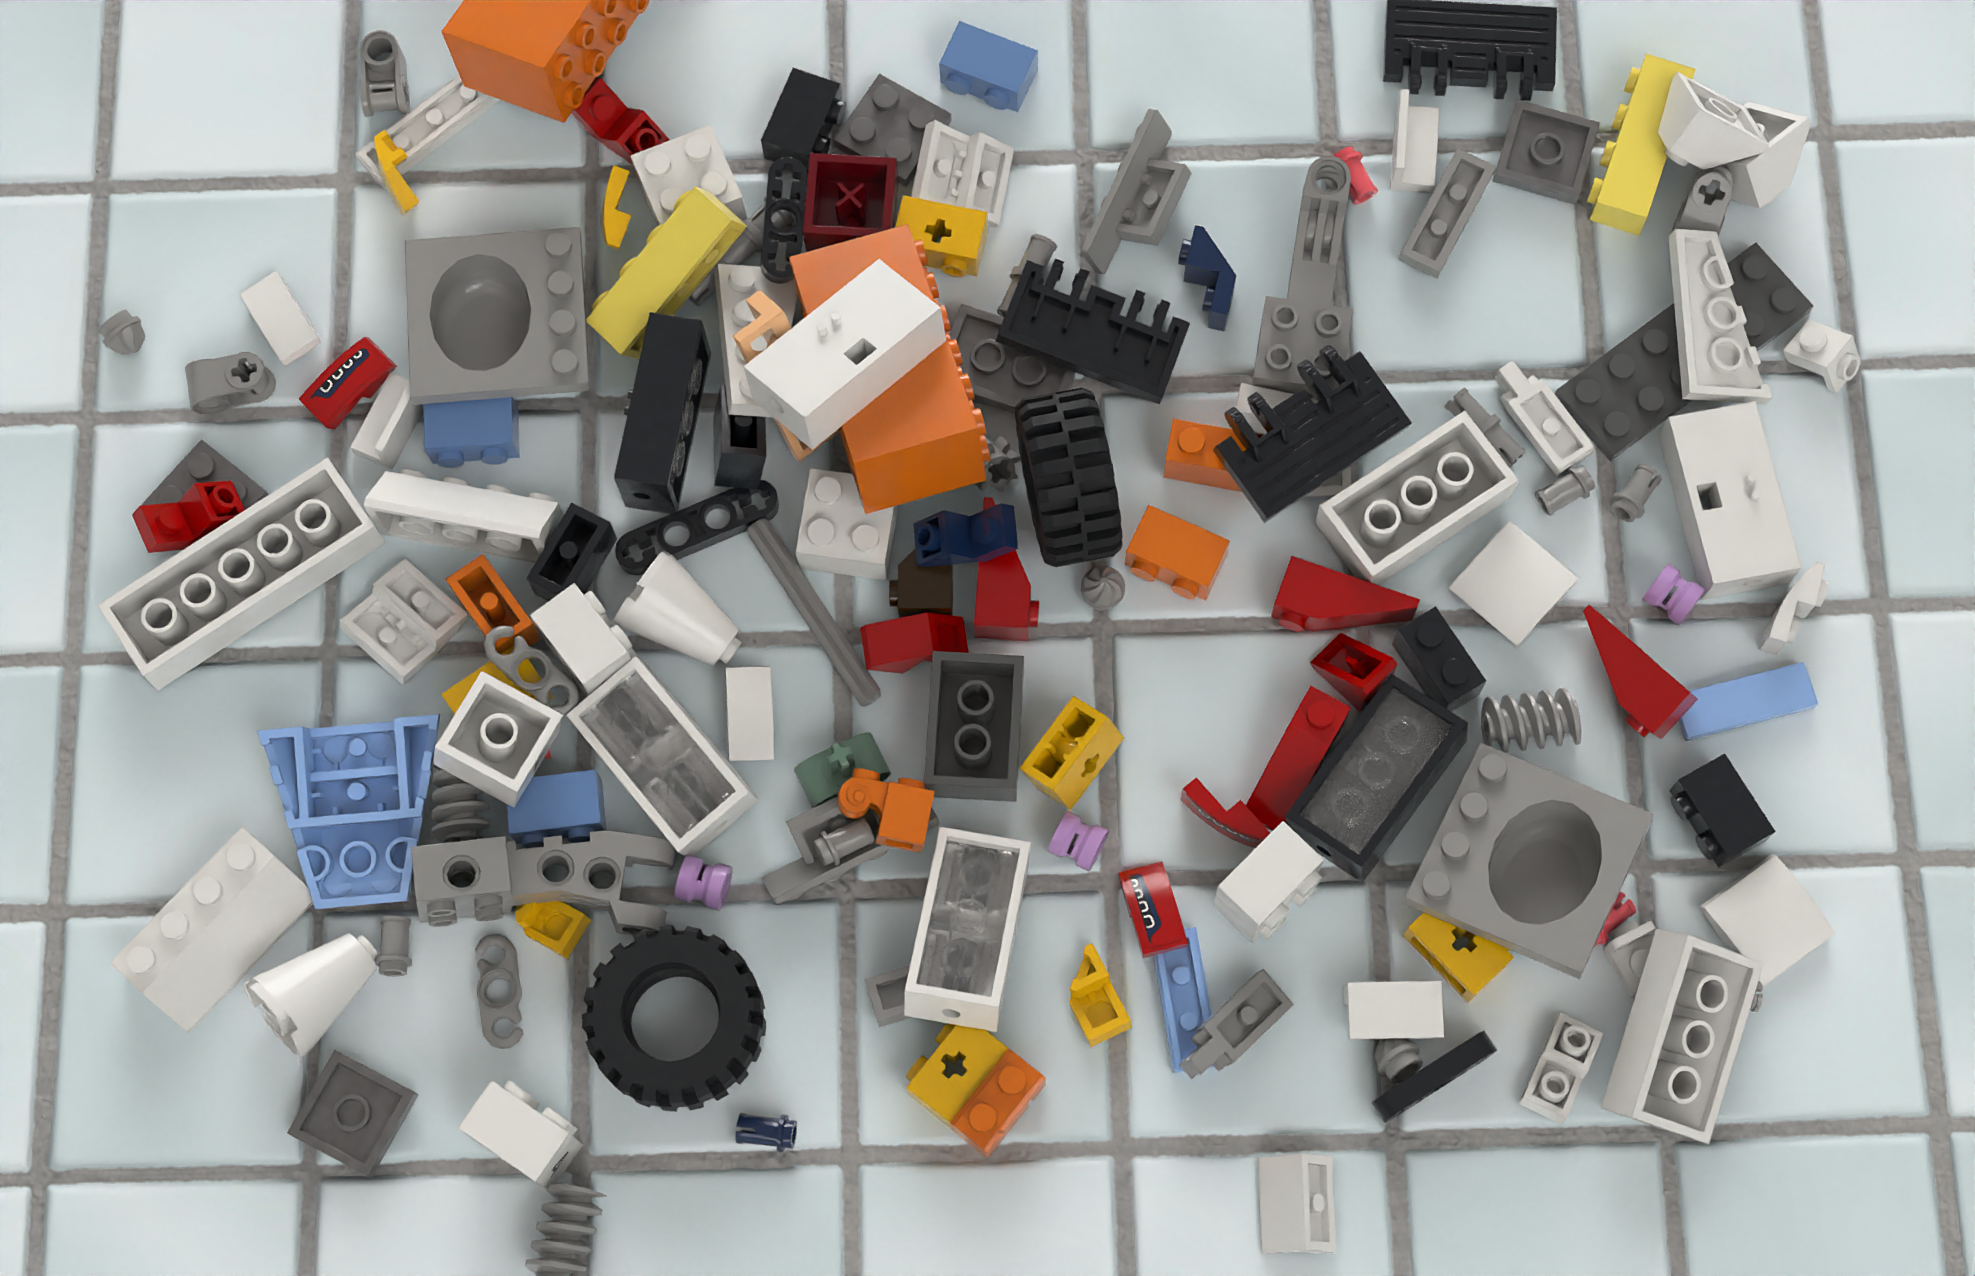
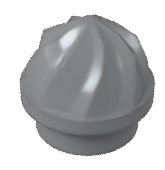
(123, 333)
(1103, 587)
(1397, 1059)

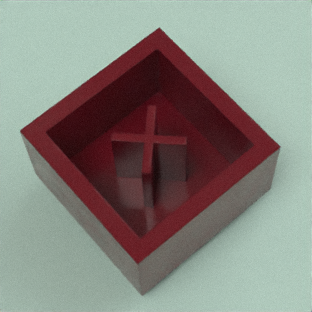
(848, 198)

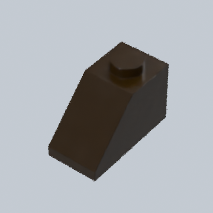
(922, 588)

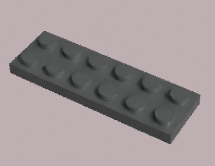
(1640, 378)

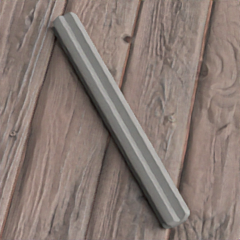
(814, 612)

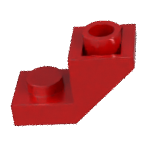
(616, 125)
(193, 517)
(909, 640)

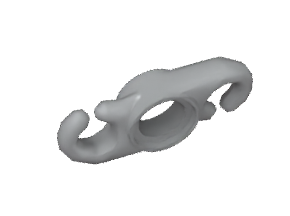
(509, 666)
(491, 1012)

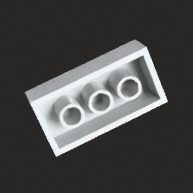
(1416, 500)

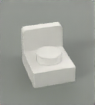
(1629, 952)

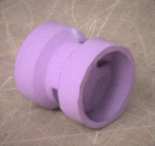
(1681, 601)
(1087, 845)
(703, 882)

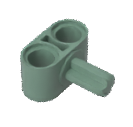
(828, 770)

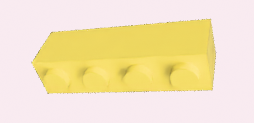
(1638, 153)
(666, 270)

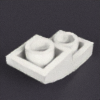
(280, 318)
(1797, 604)
(749, 713)
(1561, 1068)

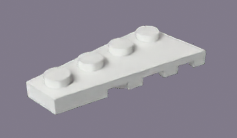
(733, 287)
(1709, 324)

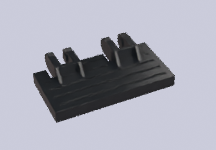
(1470, 42)
(1091, 333)
(1310, 440)

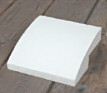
(963, 170)
(1513, 583)
(403, 621)
(1768, 918)

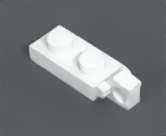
(1543, 419)

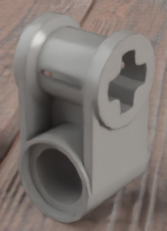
(383, 82)
(1706, 210)
(228, 382)

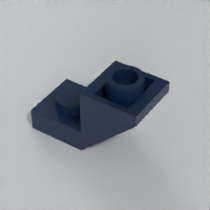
(1209, 268)
(962, 539)

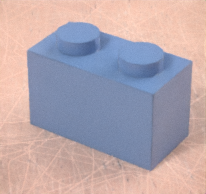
(988, 67)
(471, 431)
(558, 806)

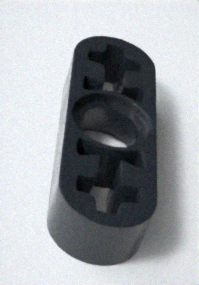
(774, 189)
(1434, 1076)

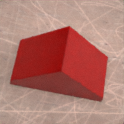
(1354, 669)

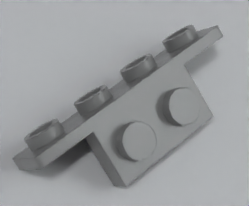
(1140, 196)
(807, 872)

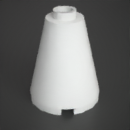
(678, 614)
(312, 990)

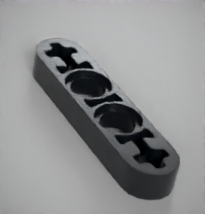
(694, 519)

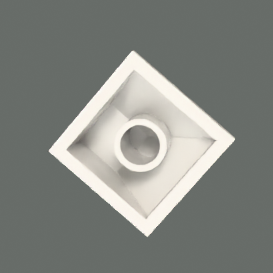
(1706, 126)
(1766, 175)

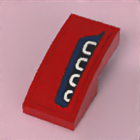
(348, 379)
(1236, 823)
(1153, 909)

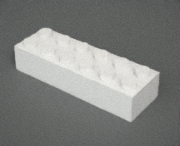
(241, 574)

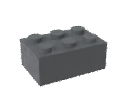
(974, 726)

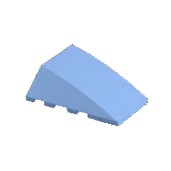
(354, 804)

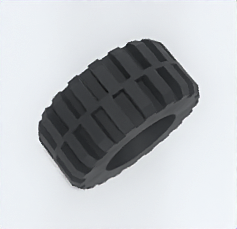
(1069, 477)
(637, 969)

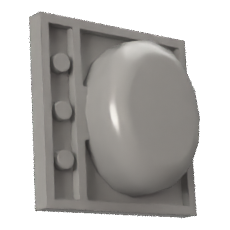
(496, 316)
(1529, 860)

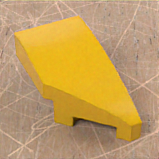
(388, 159)
(614, 222)
(553, 925)
(1096, 1001)

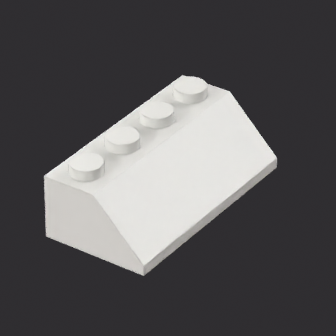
(462, 515)
(214, 930)
(1682, 1035)

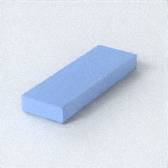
(1748, 701)
(1182, 996)

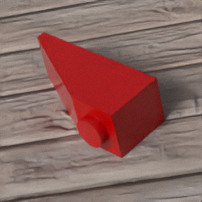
(1003, 597)
(1330, 600)
(1640, 683)
(1297, 756)

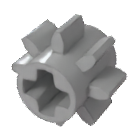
(1001, 467)

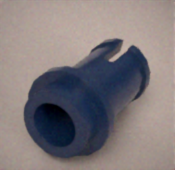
(769, 1131)

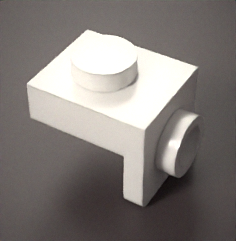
(1825, 353)

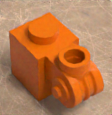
(901, 807)

